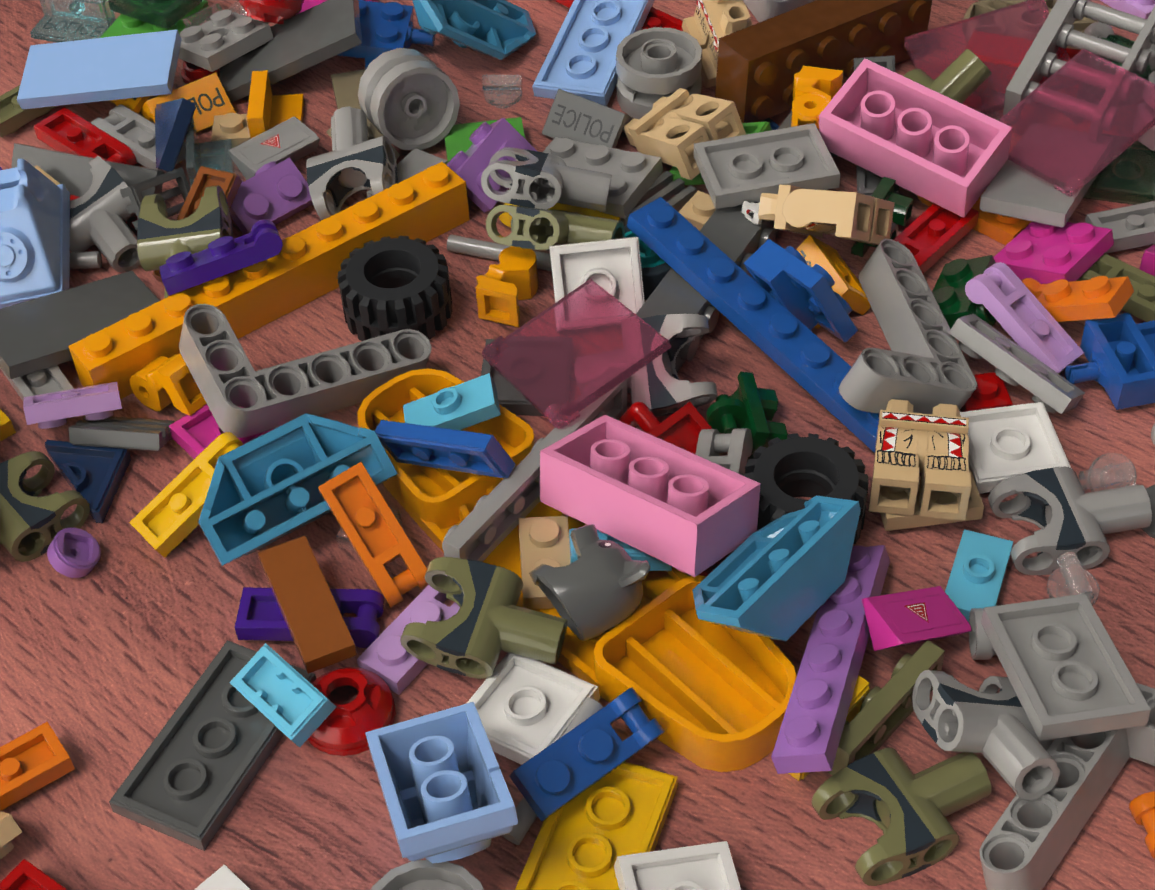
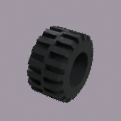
(395, 288)
(805, 470)

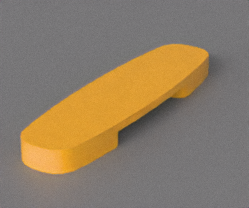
(703, 682)

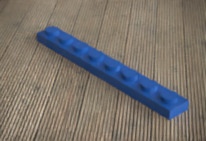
(752, 311)

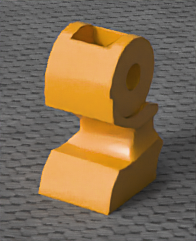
(812, 92)
(506, 284)
(167, 382)

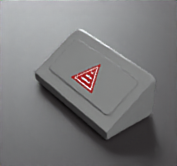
(277, 144)

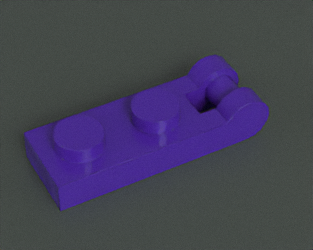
(221, 257)
(262, 619)

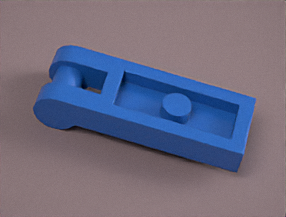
(584, 755)

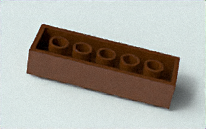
(761, 60)

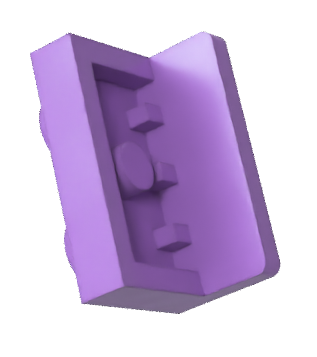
(486, 142)
(271, 195)

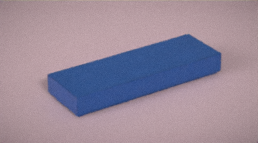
(445, 448)

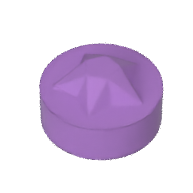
(73, 552)

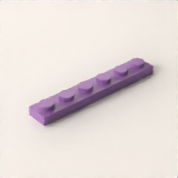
(830, 669)

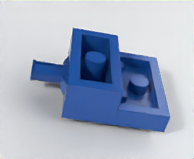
(386, 28)
(801, 288)
(1119, 359)

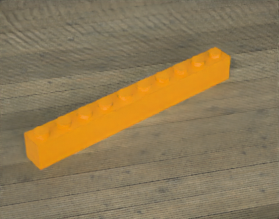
(265, 291)

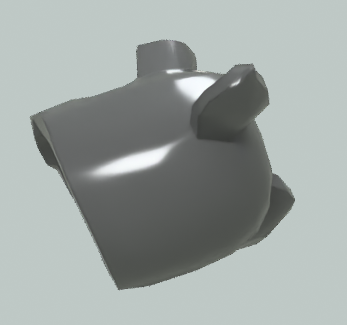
(597, 587)

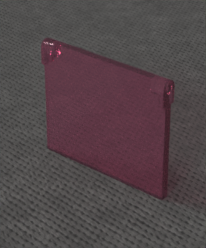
(995, 37)
(1079, 121)
(575, 352)

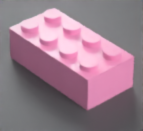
(915, 137)
(649, 494)

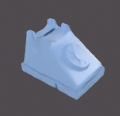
(32, 235)
(442, 784)

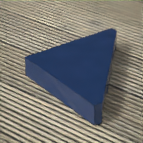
(171, 127)
(91, 471)

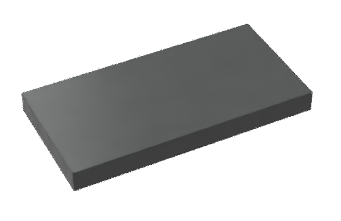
(296, 46)
(41, 329)
(201, 757)

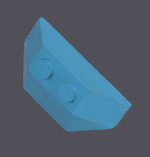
(482, 25)
(275, 479)
(782, 570)

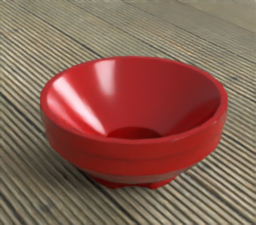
(271, 10)
(346, 726)

